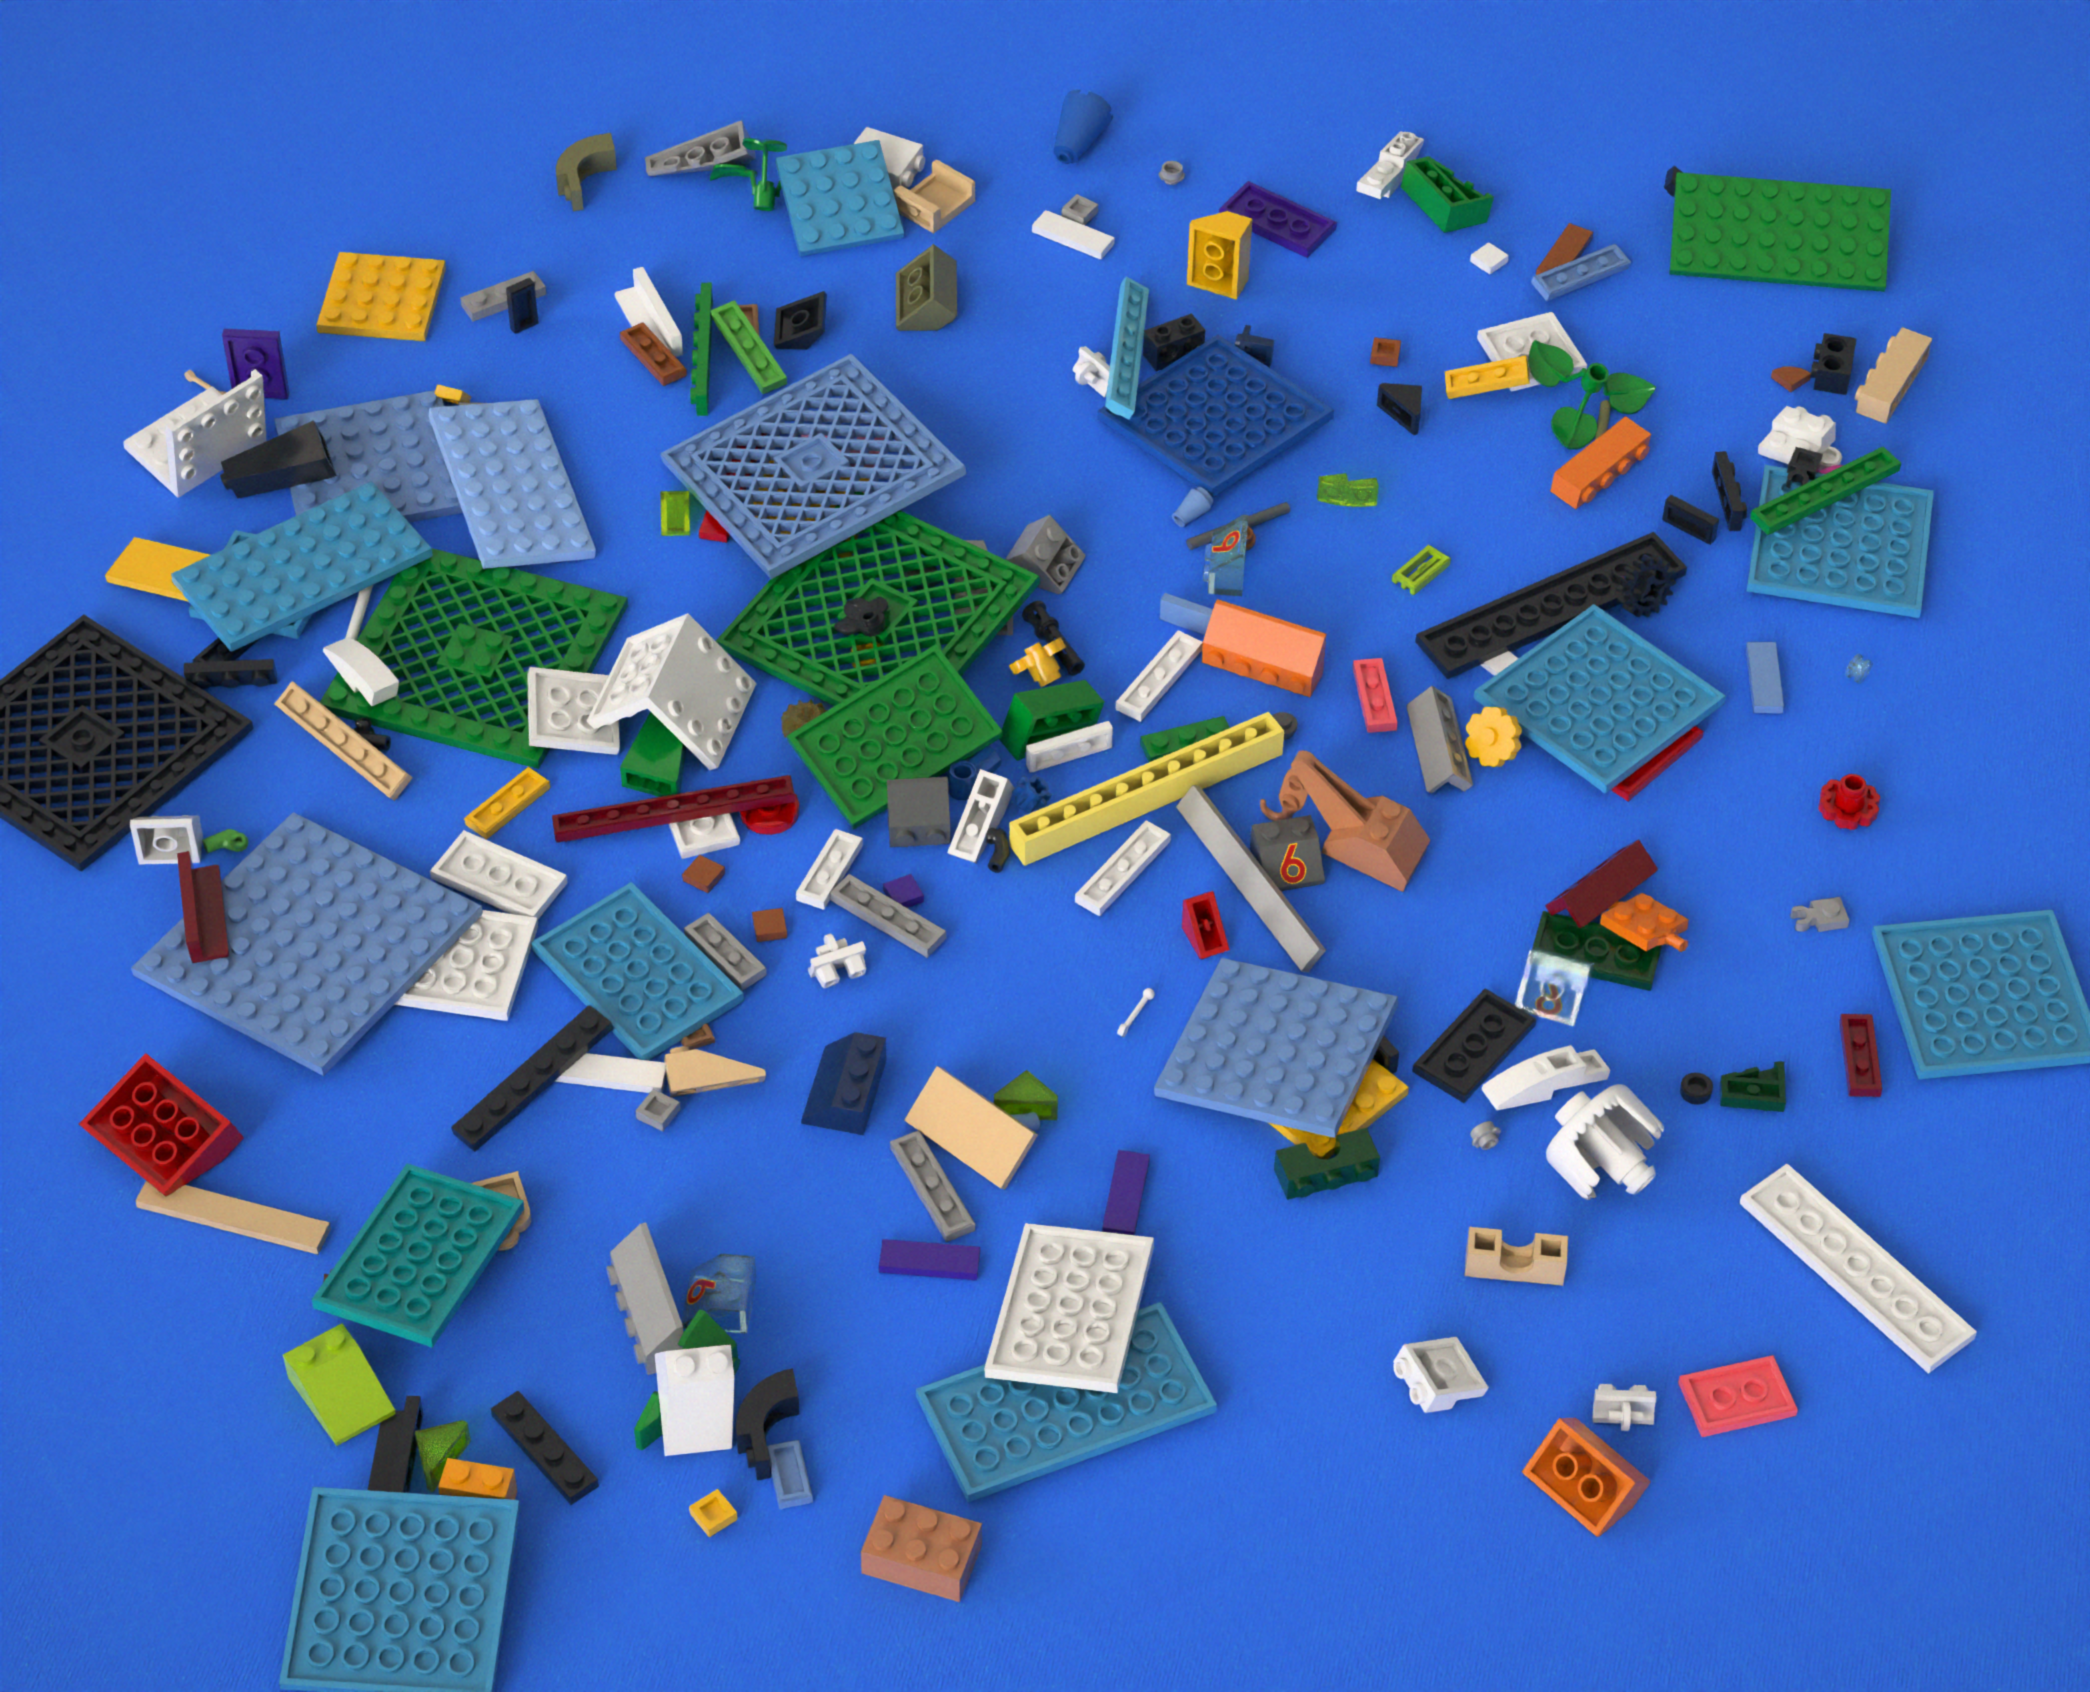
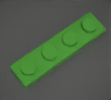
(748, 347)

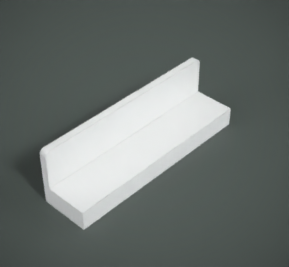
(645, 305)

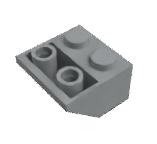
(1048, 553)

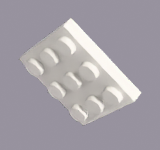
(1516, 338)
(560, 710)

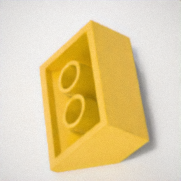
(1219, 253)

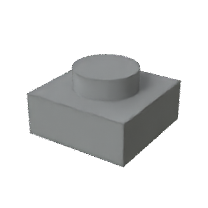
(1080, 209)
(657, 1110)

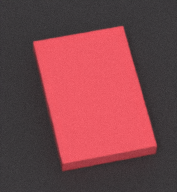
(1737, 1396)

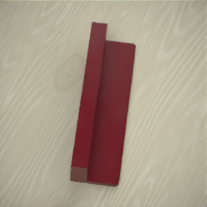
(1605, 884)
(202, 910)

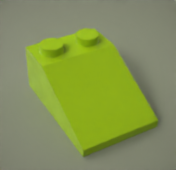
(338, 1384)

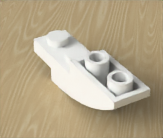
(1390, 168)
(1542, 1074)

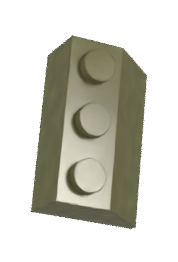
(926, 292)

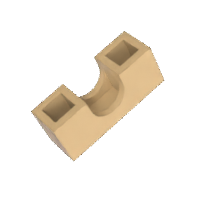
(1539, 1262)

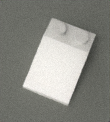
(696, 1399)

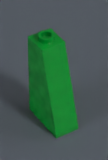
(654, 760)

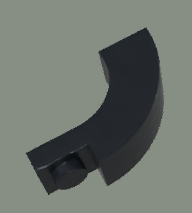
(761, 1409)

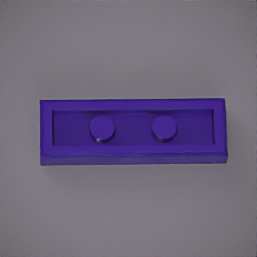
(1126, 1193)
(929, 1259)

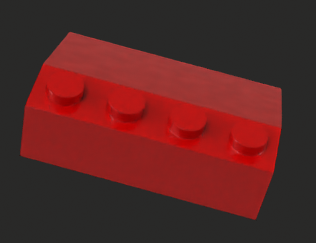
(161, 1127)

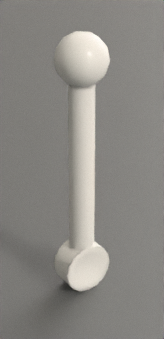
(1148, 994)

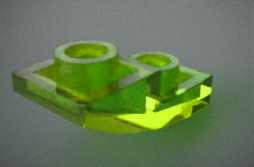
(1339, 491)

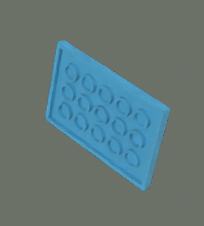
(637, 971)

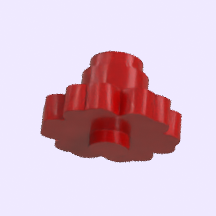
(1849, 802)

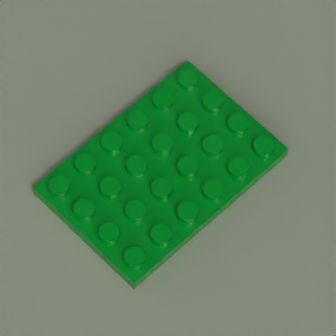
(893, 729)

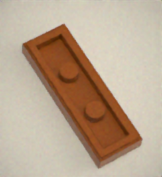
(1567, 247)
(653, 354)

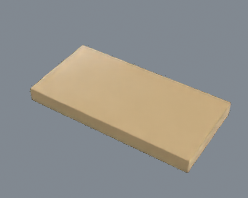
(971, 1127)

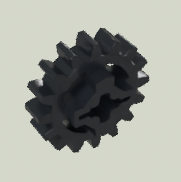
(1646, 585)

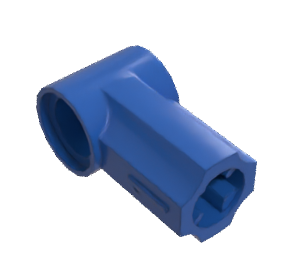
(965, 772)

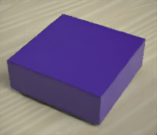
(904, 891)

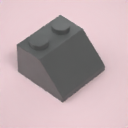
(918, 811)

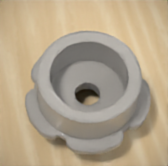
(1171, 172)
(1485, 1135)

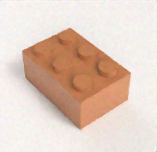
(921, 1548)

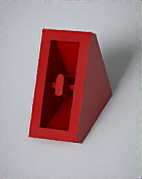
(1204, 925)

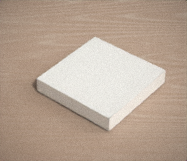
(704, 835)

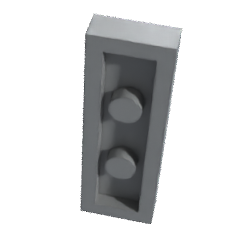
(494, 298)
(725, 951)

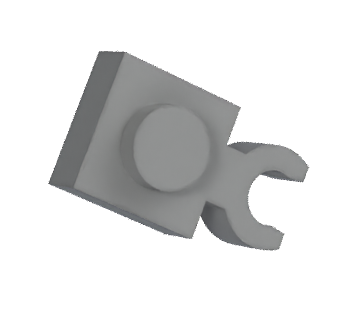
(1824, 913)

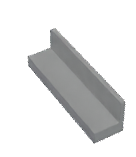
(1438, 741)

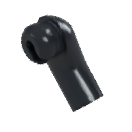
(364, 728)
(1002, 850)

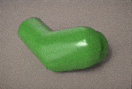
(226, 839)

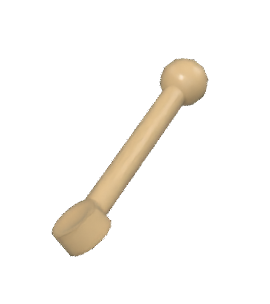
(190, 376)

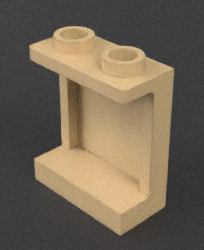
(936, 197)

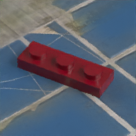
(1860, 1055)

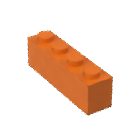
(1601, 463)

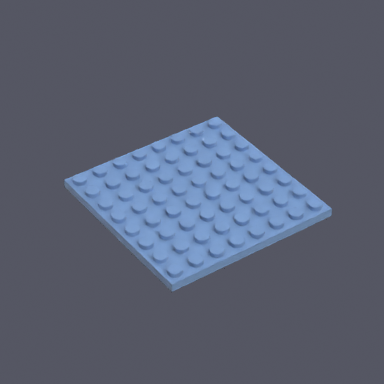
(314, 942)

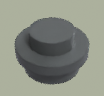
(1287, 722)

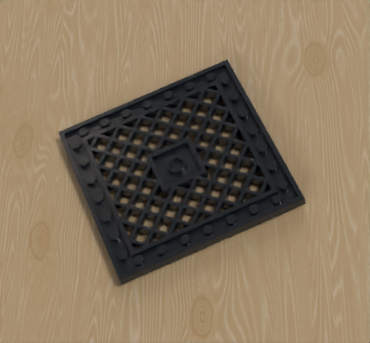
(86, 739)

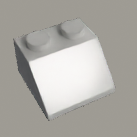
(162, 837)

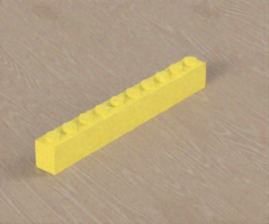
(1145, 788)

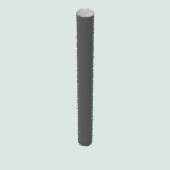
(1253, 520)

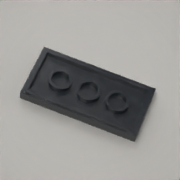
(1474, 1045)

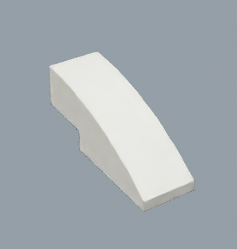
(362, 670)

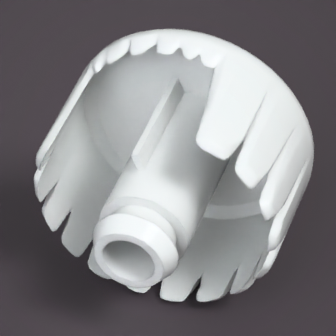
(1605, 1136)

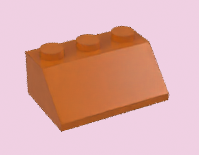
(1585, 1475)

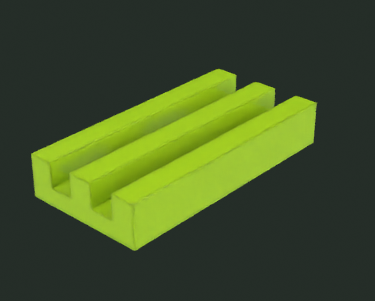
(1426, 571)

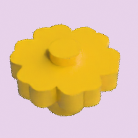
(1040, 662)
(1493, 736)

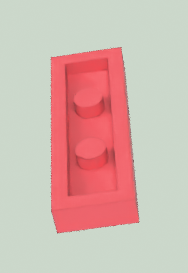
(1374, 695)

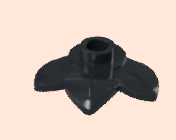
(863, 617)

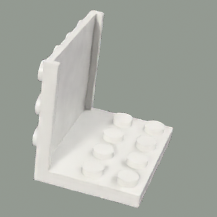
(195, 437)
(683, 682)

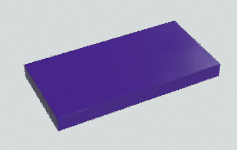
(1280, 219)

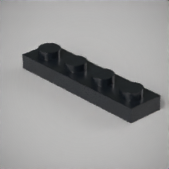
(544, 1447)

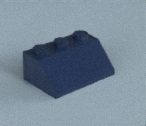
(846, 1083)

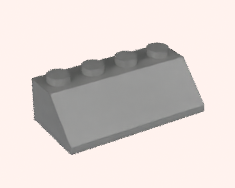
(644, 1297)

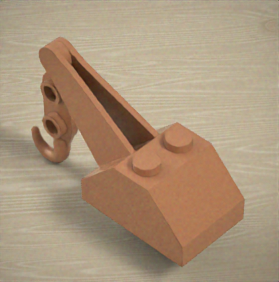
(1365, 832)

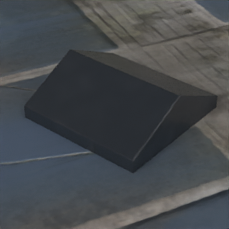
(800, 322)

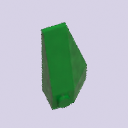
(700, 1333)

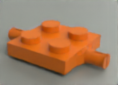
(1646, 923)

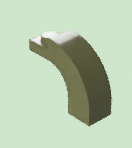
(581, 160)

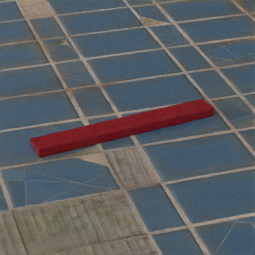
(673, 808)

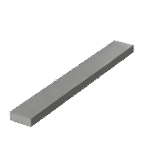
(1251, 878)

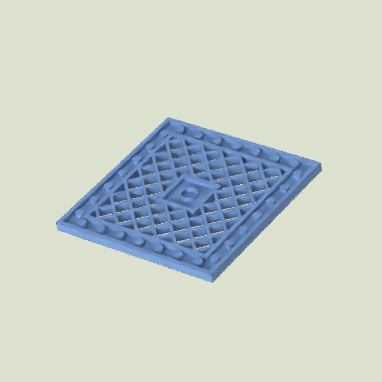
(812, 465)

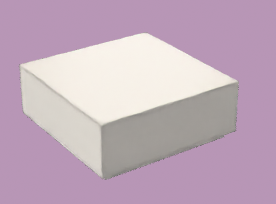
(1489, 258)

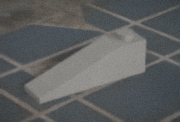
(703, 152)

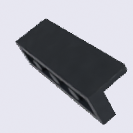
(397, 1449)

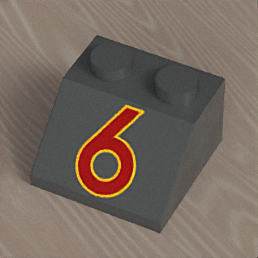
(1289, 852)

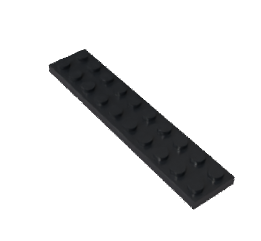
(1537, 609)

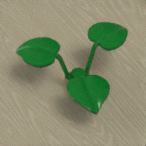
(764, 192)
(1573, 427)

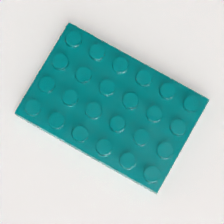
(418, 1255)

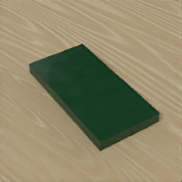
(1612, 955)

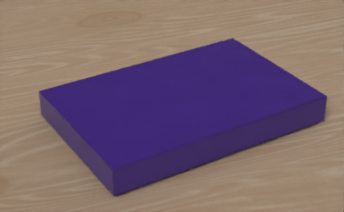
(260, 351)

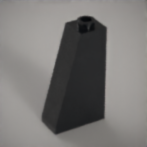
(279, 463)

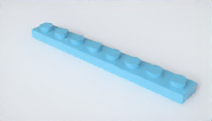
(1127, 348)

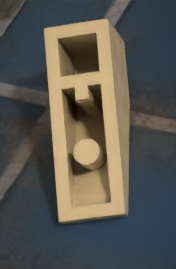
(701, 1072)

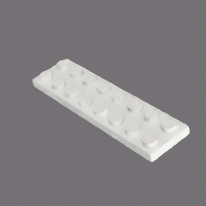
(1858, 1268)

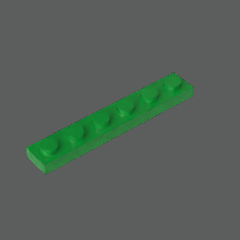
(701, 358)
(1825, 490)

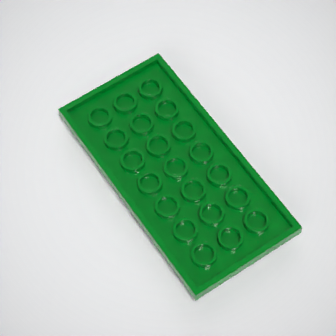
(1780, 231)

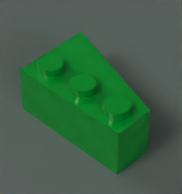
(1444, 197)
(1048, 714)

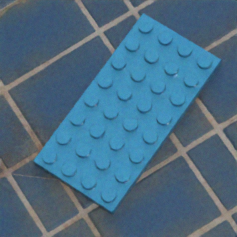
(301, 565)
(1017, 1431)

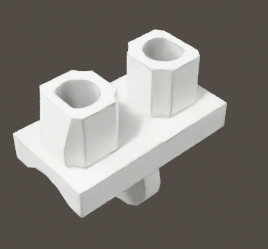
(1092, 370)
(835, 956)
(1624, 1406)

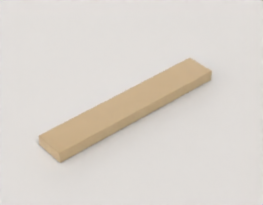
(343, 741)
(237, 1216)

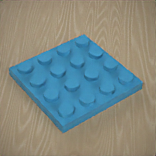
(839, 198)

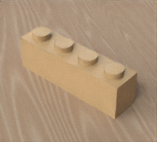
(1893, 375)

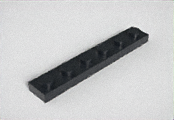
(531, 1078)

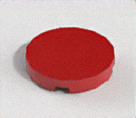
(771, 819)

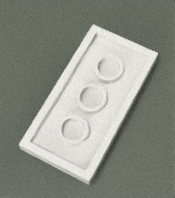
(498, 876)

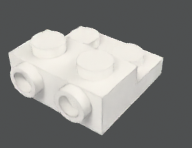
(1797, 429)
(1438, 1373)

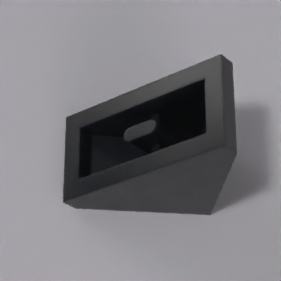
(1401, 404)

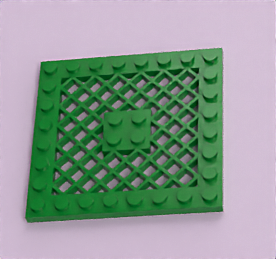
(1010, 584)
(475, 651)

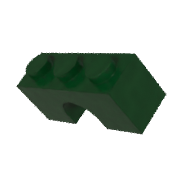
(1305, 1174)

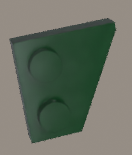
(1755, 1089)

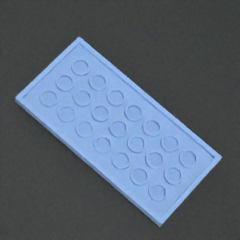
(511, 484)

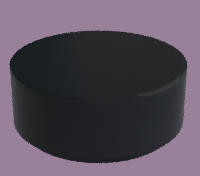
(1696, 1088)

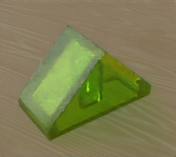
(675, 513)
(1027, 1095)
(437, 1445)

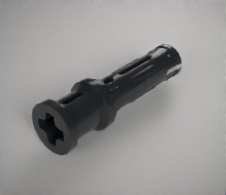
(1042, 620)

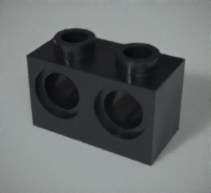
(1172, 341)
(1834, 363)

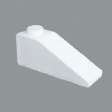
(983, 811)

